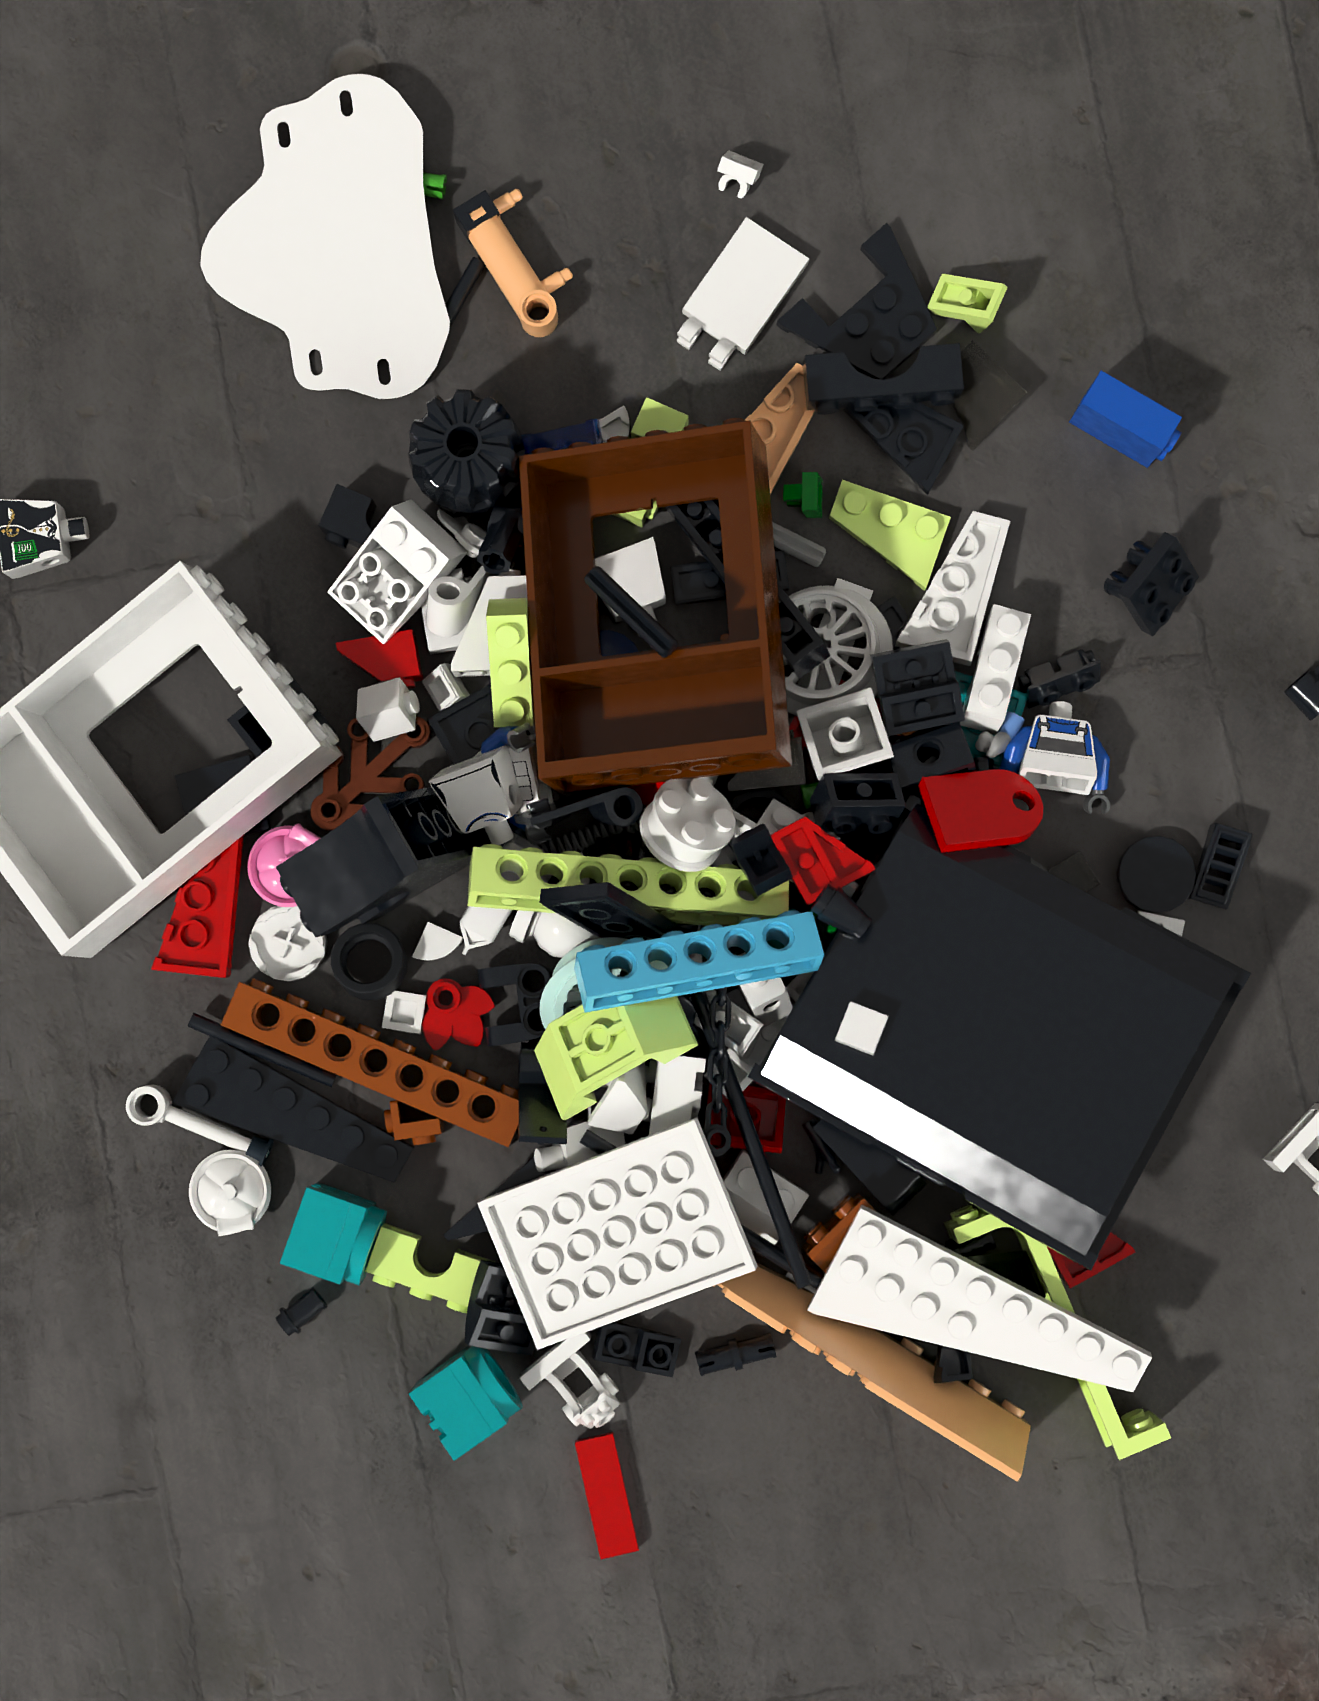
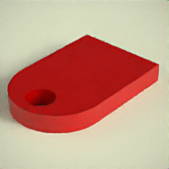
(979, 809)

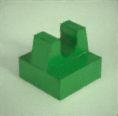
(806, 495)

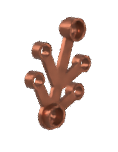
(363, 776)

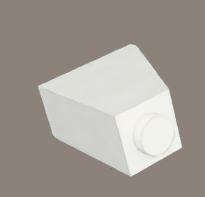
(473, 652)

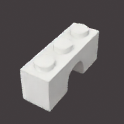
(996, 669)

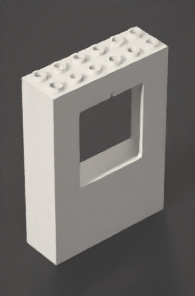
(69, 825)

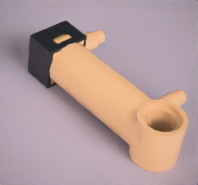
(483, 228)

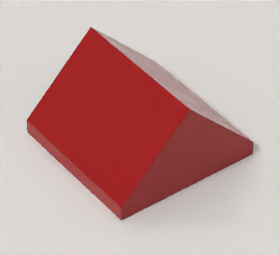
(767, 1114)

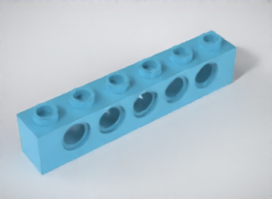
(603, 990)

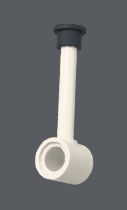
(255, 1148)

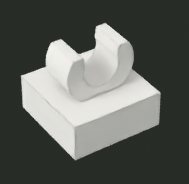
(739, 168)

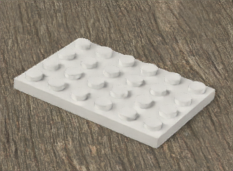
(617, 1234)

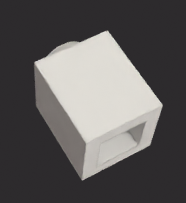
(387, 709)

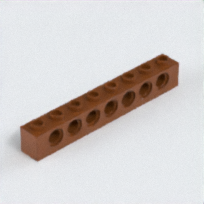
(245, 1018)

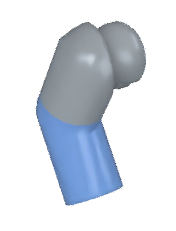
(997, 744)

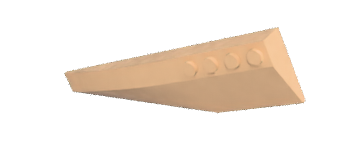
(890, 1371)

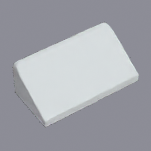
(743, 1030)

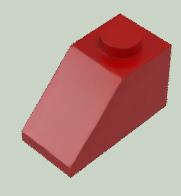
(386, 661)

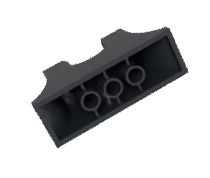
(377, 860)

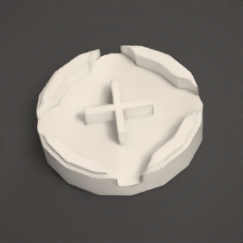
(284, 946)

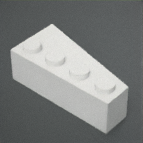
(675, 1091)

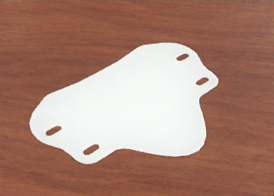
(339, 242)

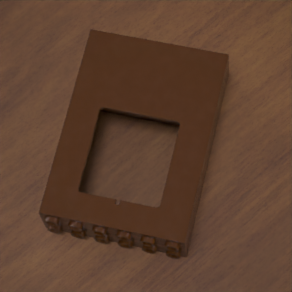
(635, 712)

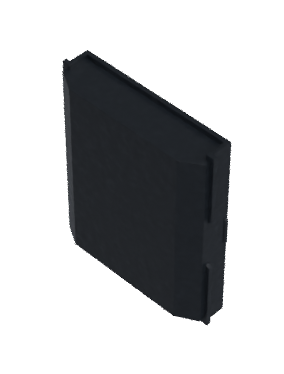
(1021, 1037)

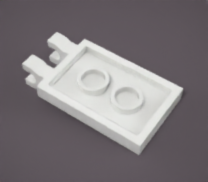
(741, 291)

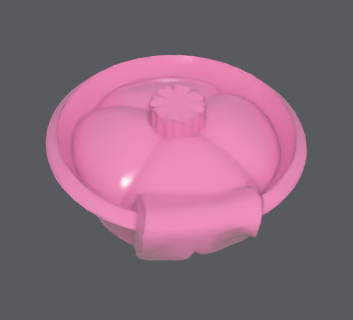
(270, 851)

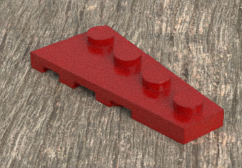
(204, 919)

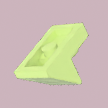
(967, 300)

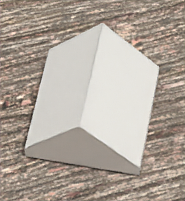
(444, 687)

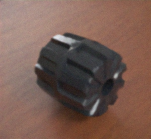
(466, 453)

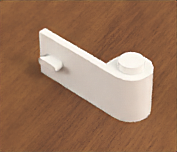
(453, 602)

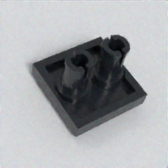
(1157, 583)

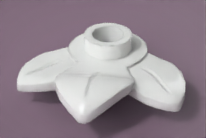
(467, 534)

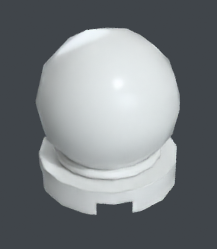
(551, 930)

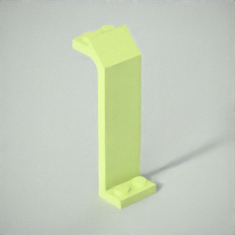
(1138, 1428)

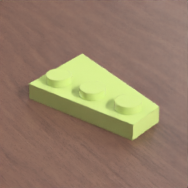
(893, 528)

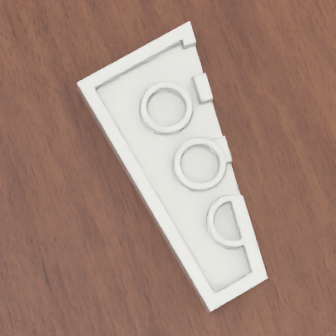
(960, 590)

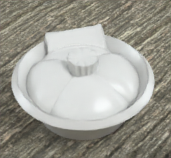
(229, 1191)

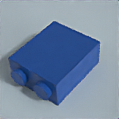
(1127, 420)

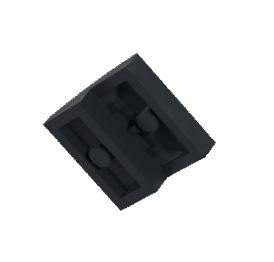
(917, 687)
(494, 1313)

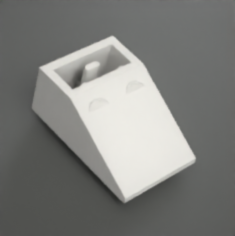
(395, 568)

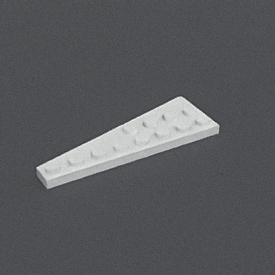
(927, 1292)

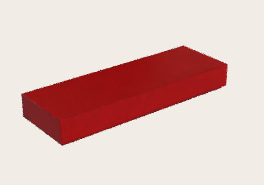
(606, 1495)

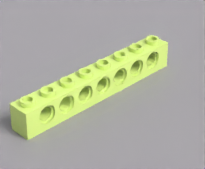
(687, 906)

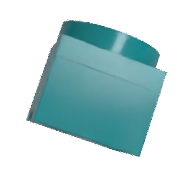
(333, 1234)
(466, 1399)

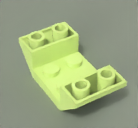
(597, 1046)

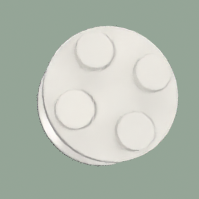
(687, 824)

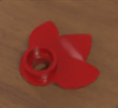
(458, 1019)

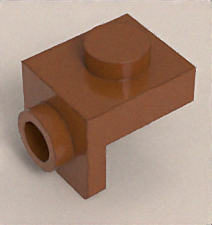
(420, 1131)

